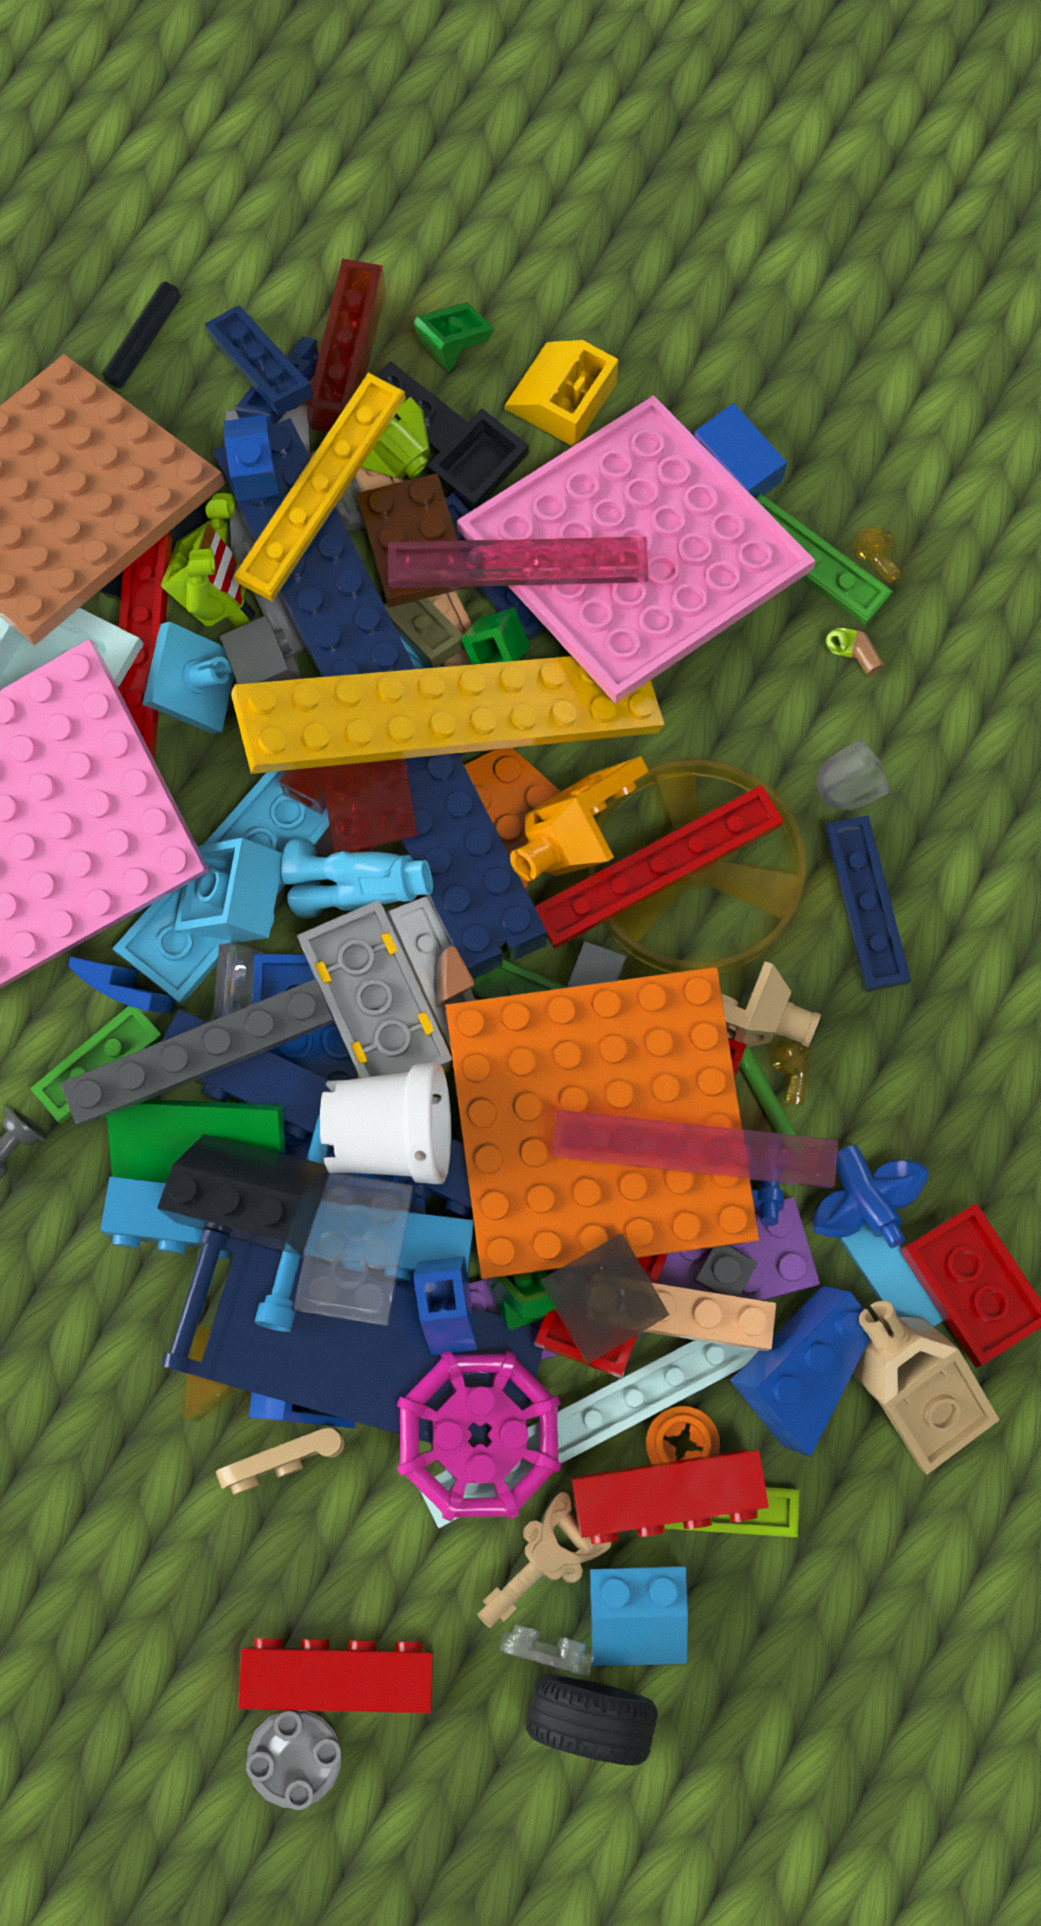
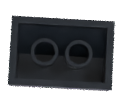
(245, 1193)

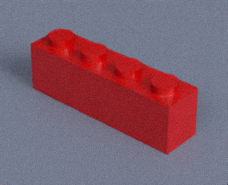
(668, 1494)
(336, 1678)

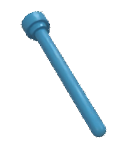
(277, 1310)

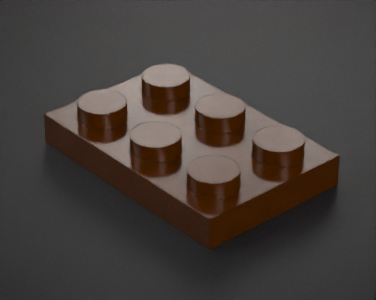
(406, 513)

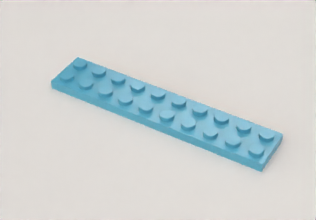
(265, 816)

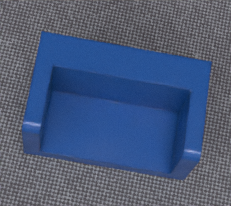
(742, 451)

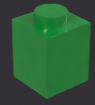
(496, 638)

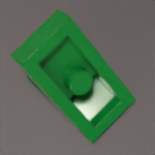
(451, 330)
(521, 1298)

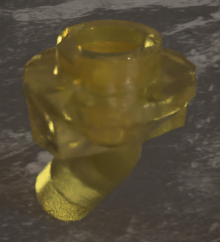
(872, 545)
(794, 1060)

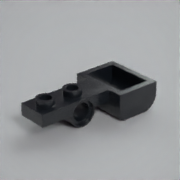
(469, 455)

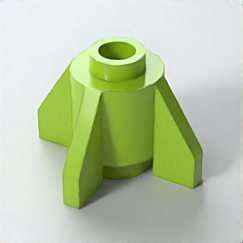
(402, 445)

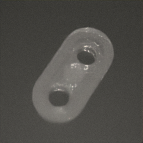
(526, 1644)

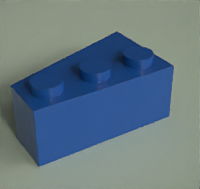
(806, 1369)

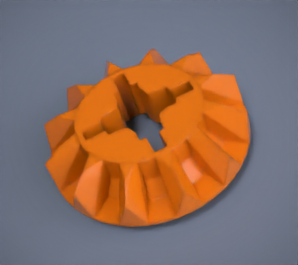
(671, 1423)

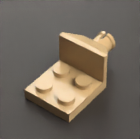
(769, 1013)
(922, 1386)

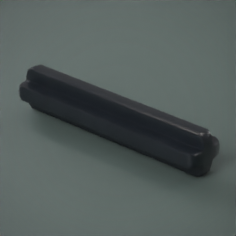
(141, 335)

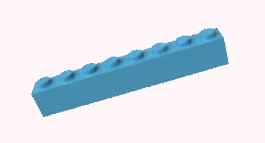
(133, 1217)

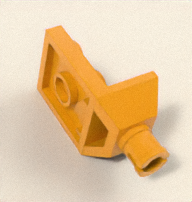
(563, 828)

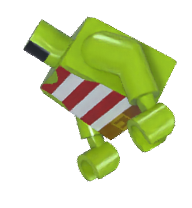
(204, 570)

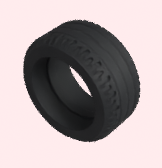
(591, 1719)

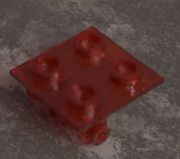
(368, 804)

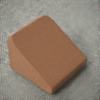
(451, 977)

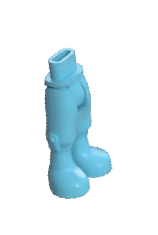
(358, 875)

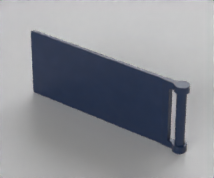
(326, 1360)

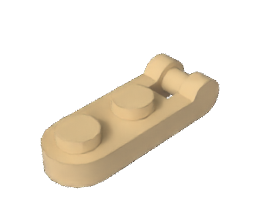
(282, 1459)

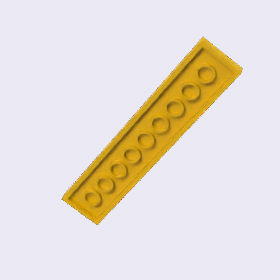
(432, 713)

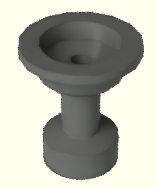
(19, 1130)

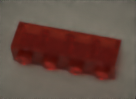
(346, 340)

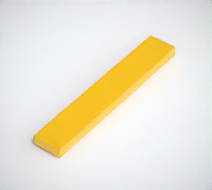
(319, 487)

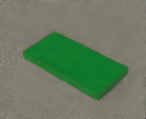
(159, 1131)

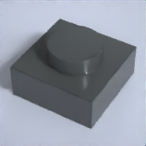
(726, 1271)

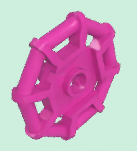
(451, 1435)

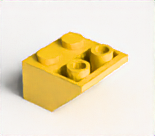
(565, 389)

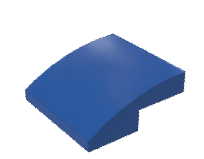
(120, 985)

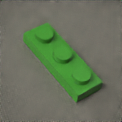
(119, 1038)

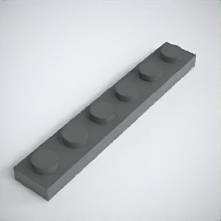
(196, 1053)

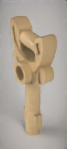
(545, 1559)

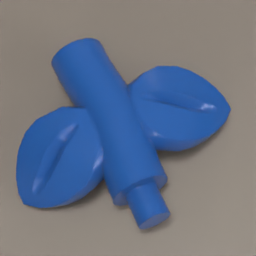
(869, 1197)

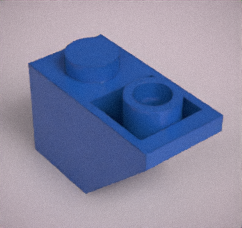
(445, 1305)

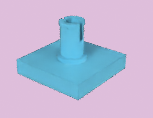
(189, 678)

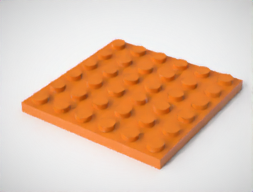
(601, 1049)

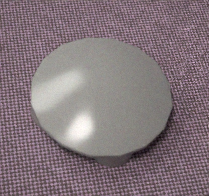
(293, 1758)

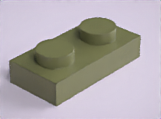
(426, 631)

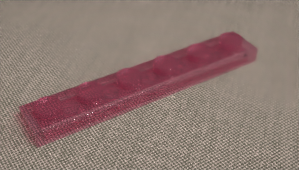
(517, 562)
(695, 1149)

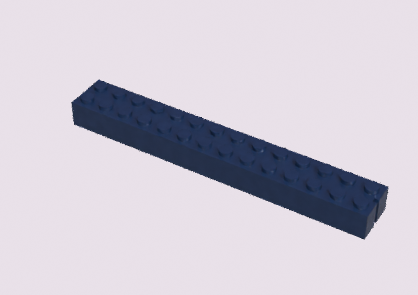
(351, 633)

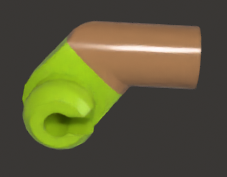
(855, 645)

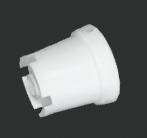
(389, 1124)

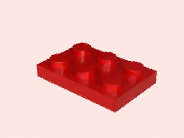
(975, 1285)

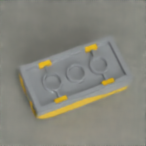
(373, 993)

